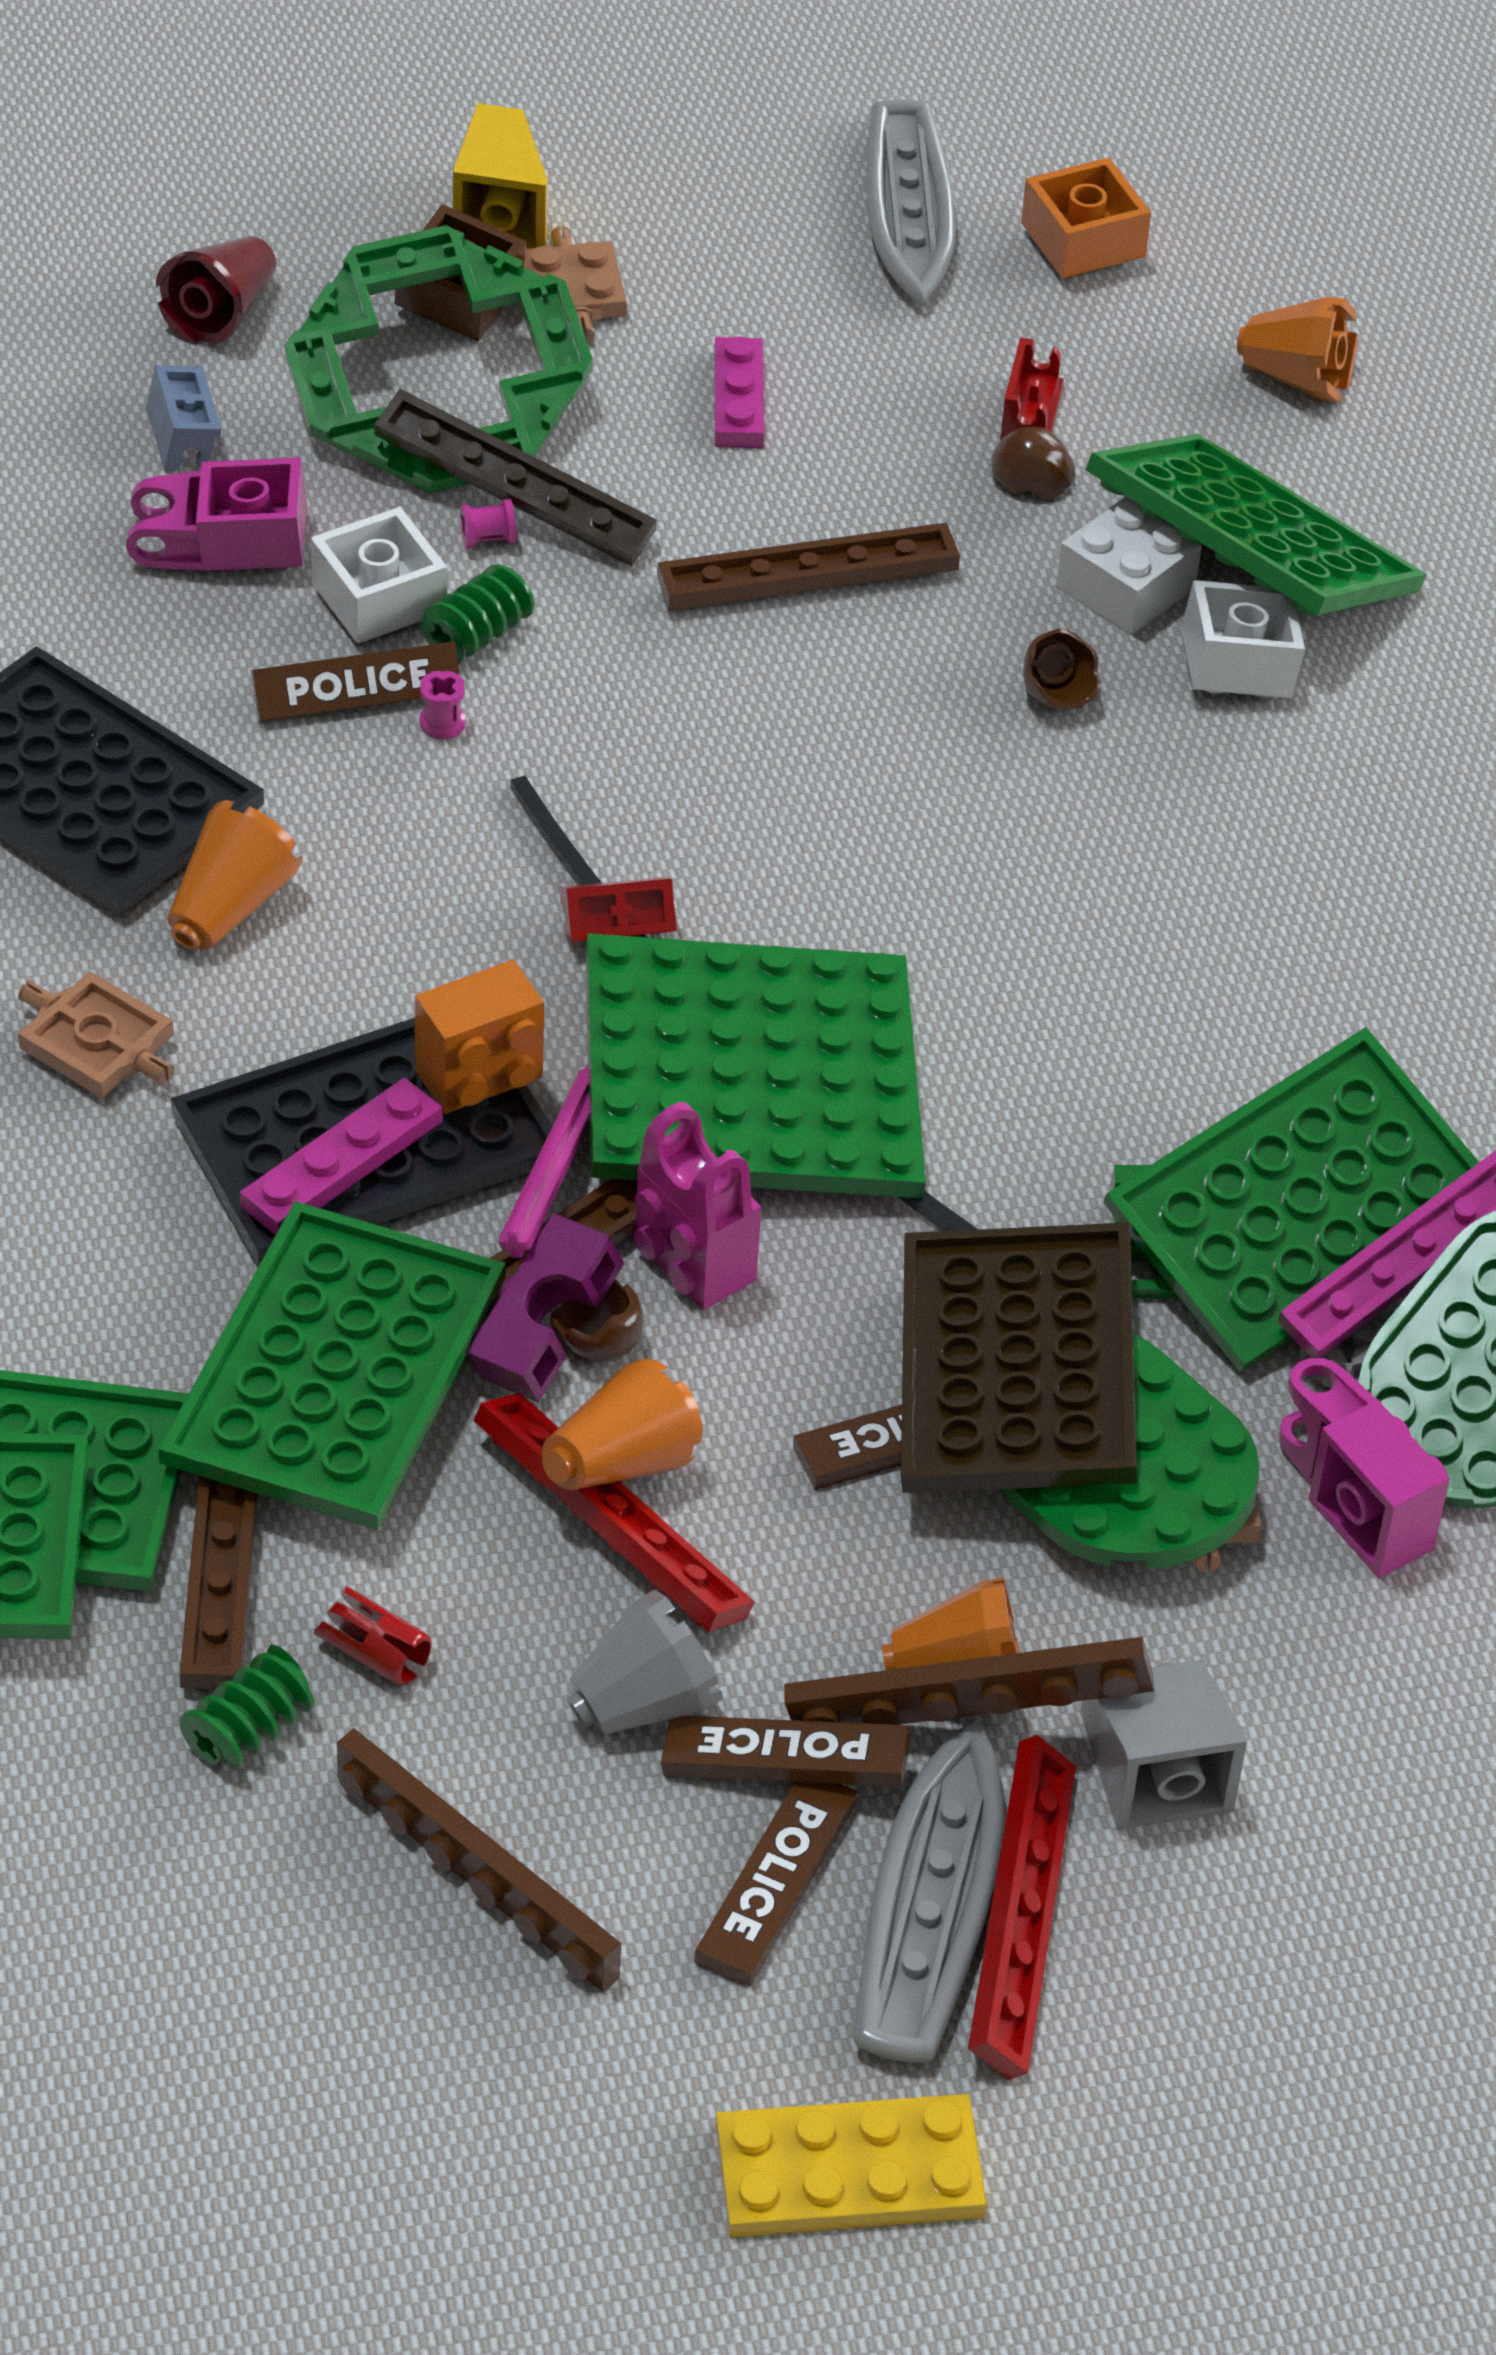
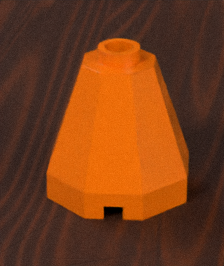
(1303, 346)
(958, 1629)

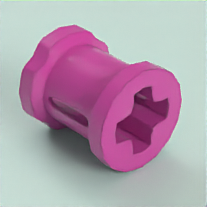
(488, 523)
(442, 712)

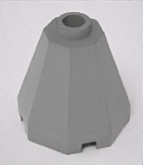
(643, 1672)

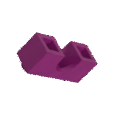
(561, 1267)

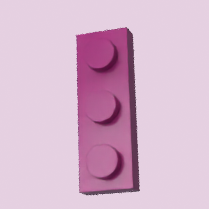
(738, 392)

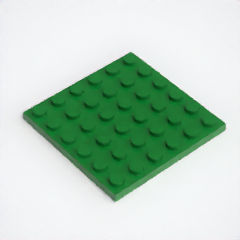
(775, 1048)

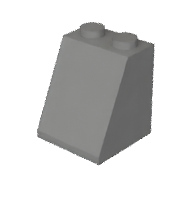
(1167, 1749)

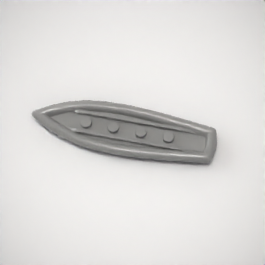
(910, 196)
(931, 1899)

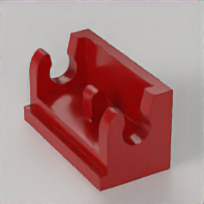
(1032, 390)
(619, 908)

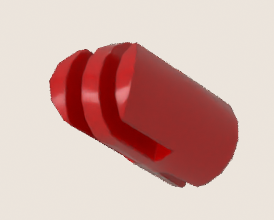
(385, 1642)

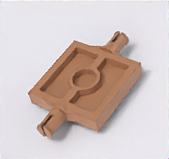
(589, 274)
(95, 1034)

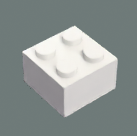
(1127, 566)
(377, 574)
(1242, 640)

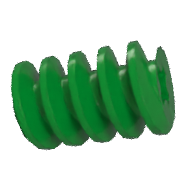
(479, 610)
(246, 1707)

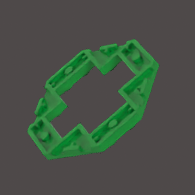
(490, 281)

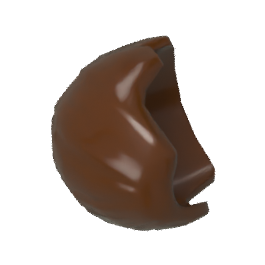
(1033, 462)
(1061, 670)
(602, 1332)

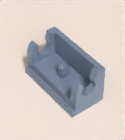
(182, 413)

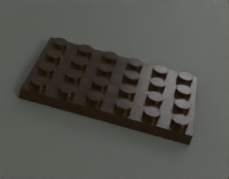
(1018, 1359)

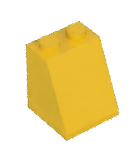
(502, 175)

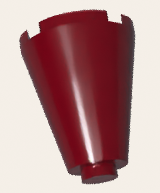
(214, 287)

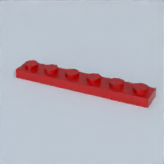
(621, 1520)
(1022, 1908)

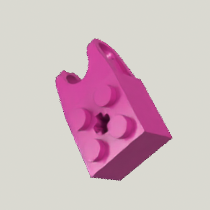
(224, 517)
(695, 1210)
(1364, 1469)

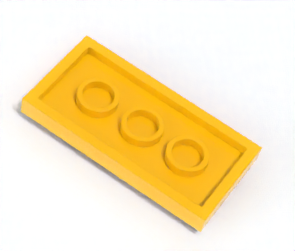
(850, 2165)

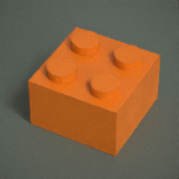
(1085, 217)
(479, 1036)

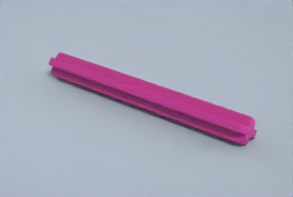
(548, 1170)

